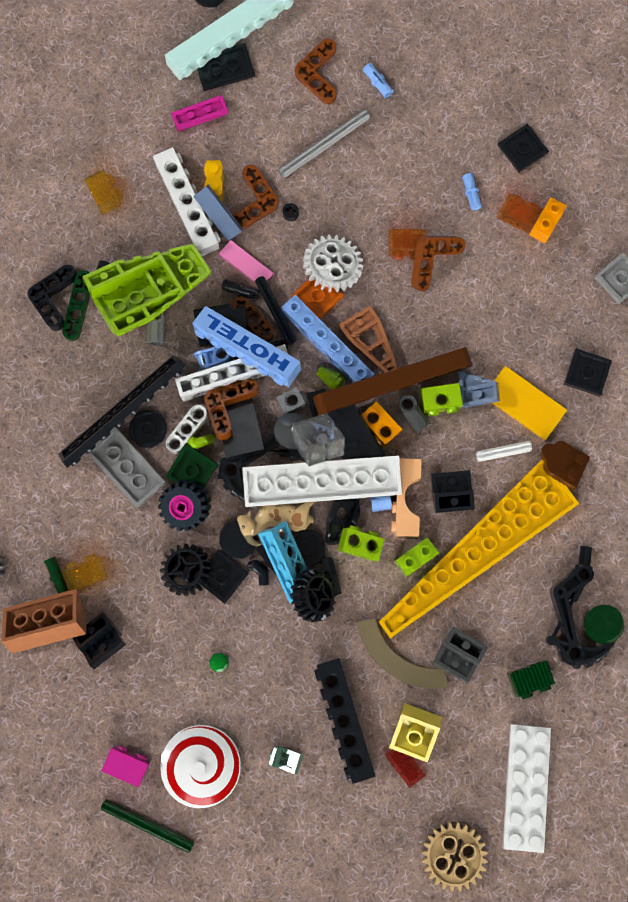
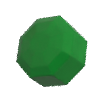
(219, 662)

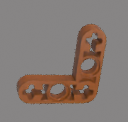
(311, 68)
(262, 198)
(432, 250)
(223, 400)

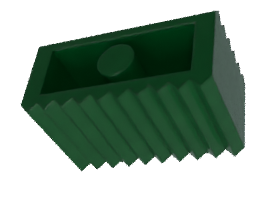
(531, 679)

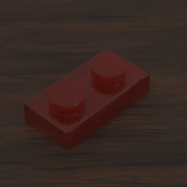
(405, 767)

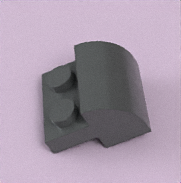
(459, 655)

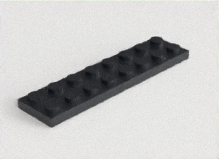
(116, 415)

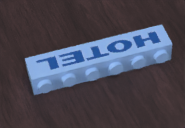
(247, 347)

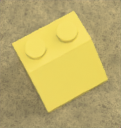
(416, 732)

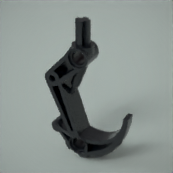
(234, 483)
(559, 595)

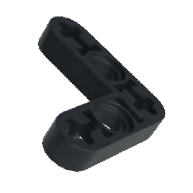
(44, 297)

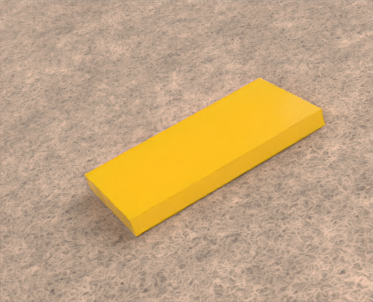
(527, 404)

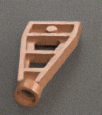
(360, 323)

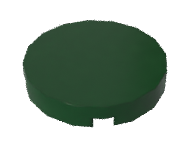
(604, 624)

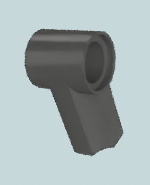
(414, 415)

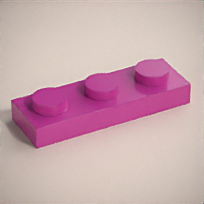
(199, 113)

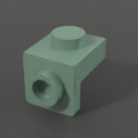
(285, 759)

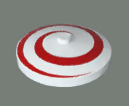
(200, 766)

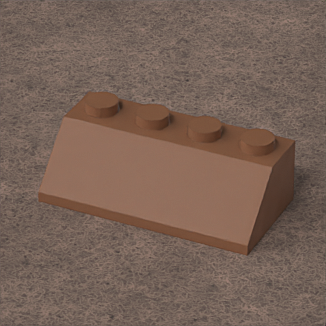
(43, 621)

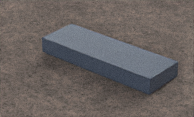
(218, 212)

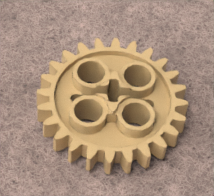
(471, 862)

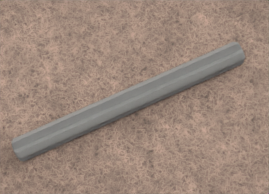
(324, 143)

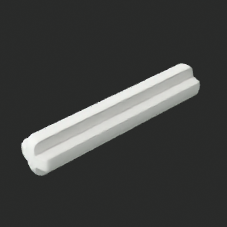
(503, 451)

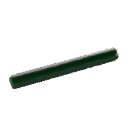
(147, 825)

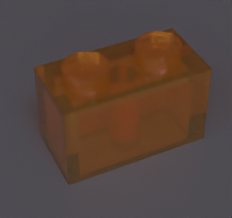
(519, 213)
(404, 242)

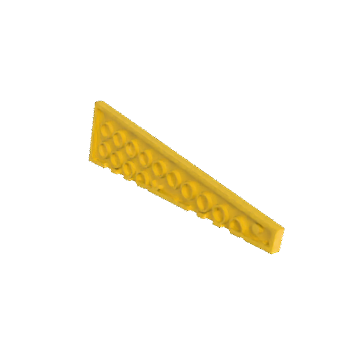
(514, 520)

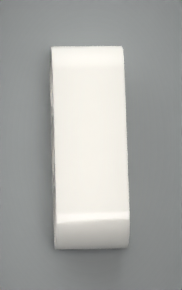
(188, 420)

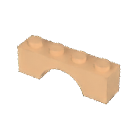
(406, 523)

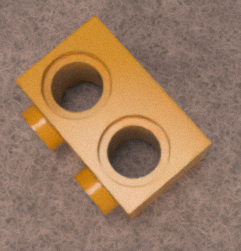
(547, 220)
(384, 422)

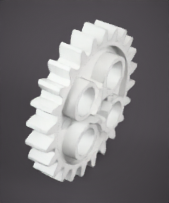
(332, 263)

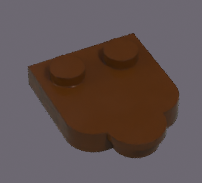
(564, 463)

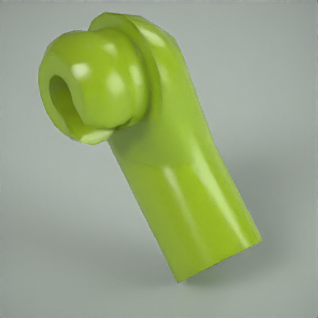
(197, 443)

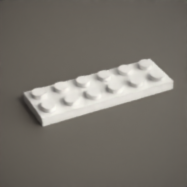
(526, 788)

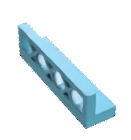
(277, 552)

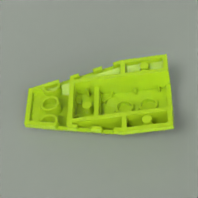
(144, 287)

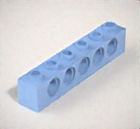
(325, 340)

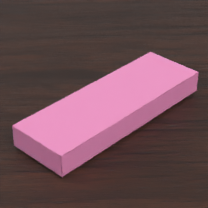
(244, 262)

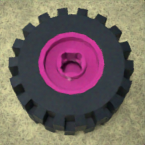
(184, 505)

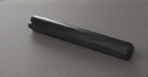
(275, 310)

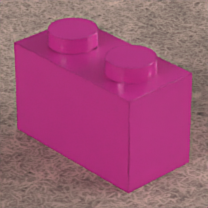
(126, 766)

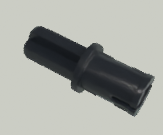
(240, 289)
(329, 568)

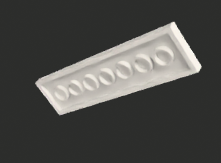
(321, 481)

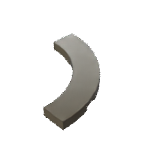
(394, 665)

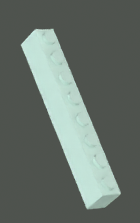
(222, 34)

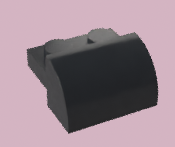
(452, 491)
(100, 640)

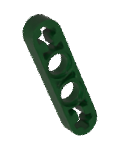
(76, 305)

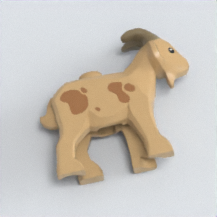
(272, 515)

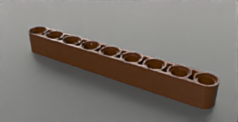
(391, 381)

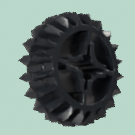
(201, 566)
(313, 595)

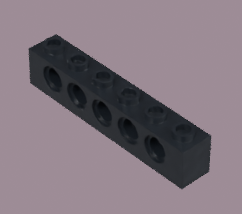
(364, 769)

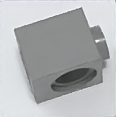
(293, 393)

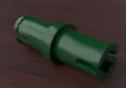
(56, 575)

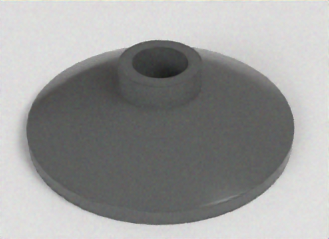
(283, 429)

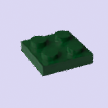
(192, 466)

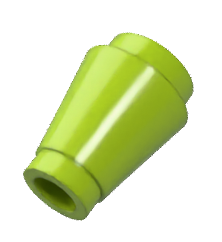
(330, 377)

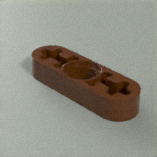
(265, 326)

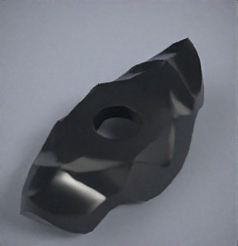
(335, 525)

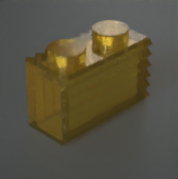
(103, 192)
(85, 573)

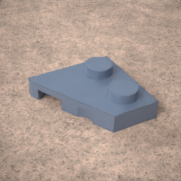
(477, 390)

